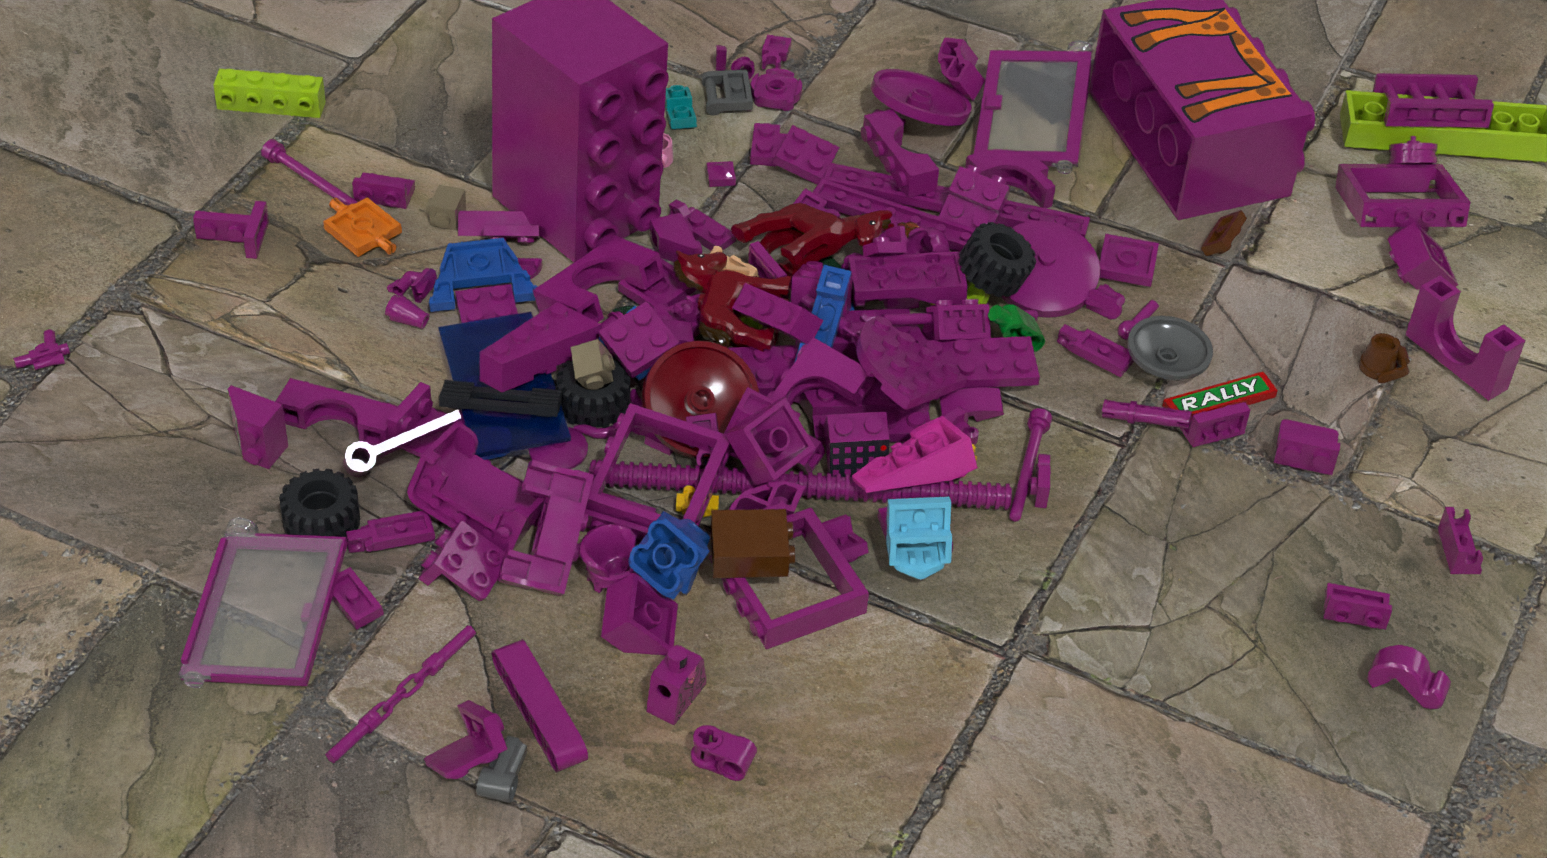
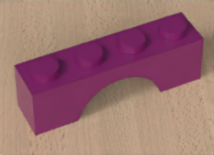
(911, 171)
(311, 403)

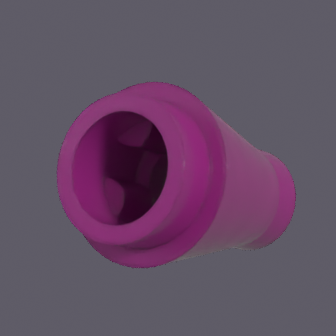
(405, 312)

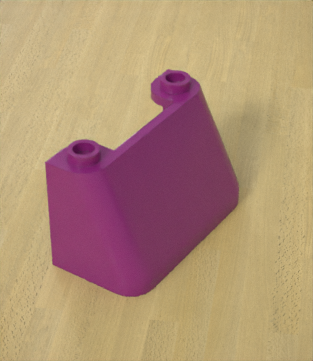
(462, 486)

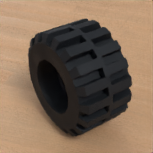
(997, 259)
(595, 406)
(323, 491)

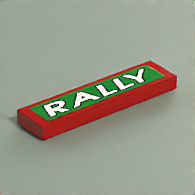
(1246, 389)

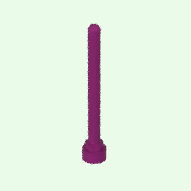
(275, 152)
(1038, 423)

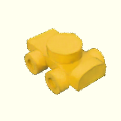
(683, 501)

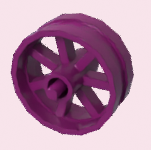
(1413, 152)

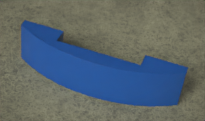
(830, 302)

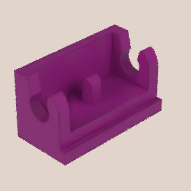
(1459, 544)

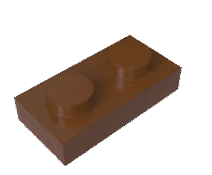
(1224, 233)

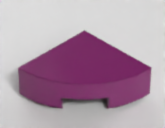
(721, 53)
(531, 265)

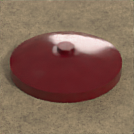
(696, 381)

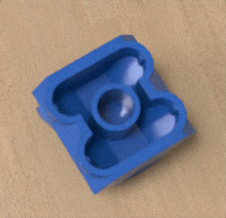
(670, 554)

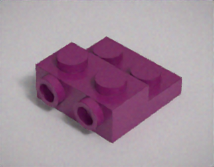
(975, 198)

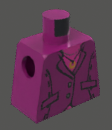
(681, 675)

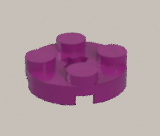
(766, 95)

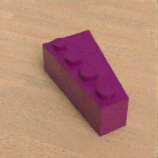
(536, 347)

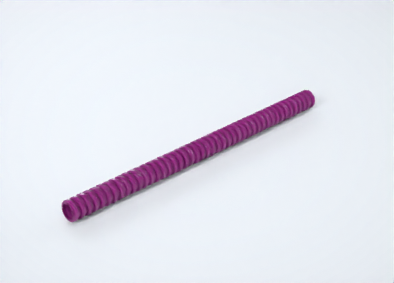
(815, 485)

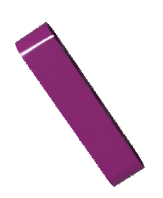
(539, 705)

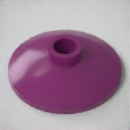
(563, 454)

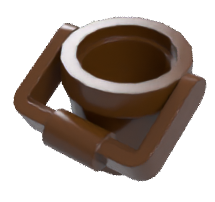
(1381, 358)

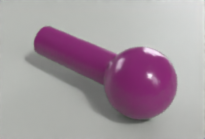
(1126, 326)

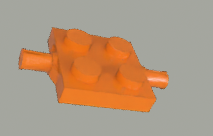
(362, 226)

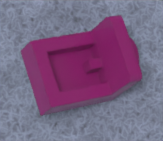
(847, 541)

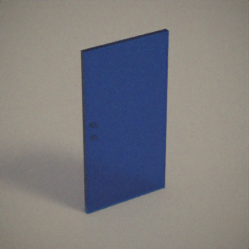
(498, 430)

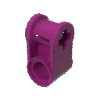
(726, 753)

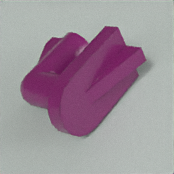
(420, 283)
(1105, 302)

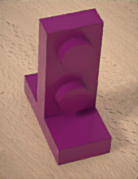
(234, 227)

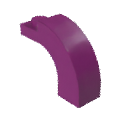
(1018, 170)

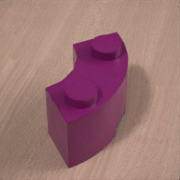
(959, 68)
(770, 496)

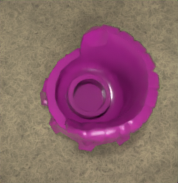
(607, 554)

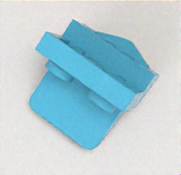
(919, 535)

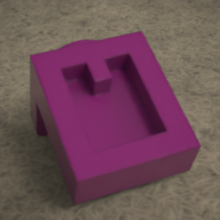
(892, 244)

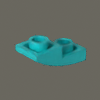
(679, 107)

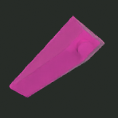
(931, 455)

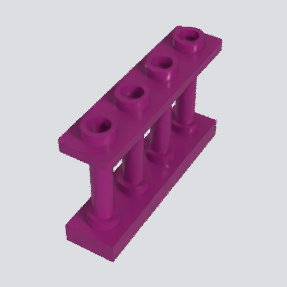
(1439, 112)

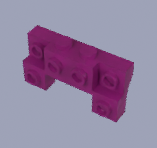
(557, 532)

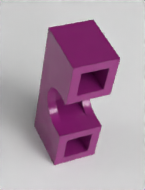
(777, 313)

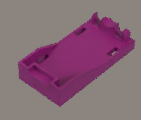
(914, 276)

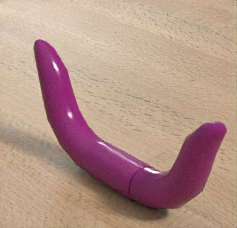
(604, 433)

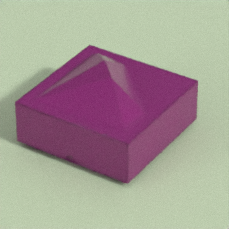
(720, 174)

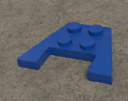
(479, 265)

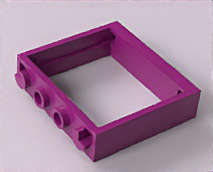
(1357, 179)
(666, 427)
(816, 617)

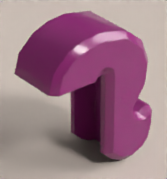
(1412, 672)

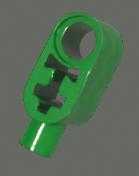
(1017, 323)

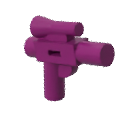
(44, 354)

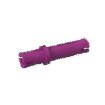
(1155, 415)

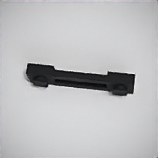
(460, 396)

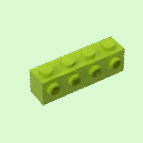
(269, 93)

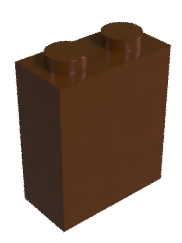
(751, 543)

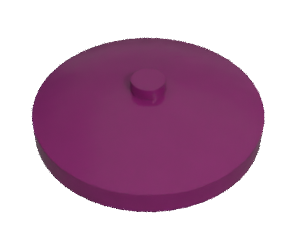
(921, 97)
(1062, 273)

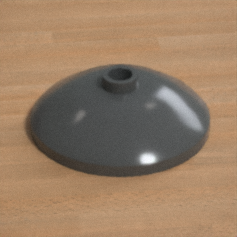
(1170, 347)

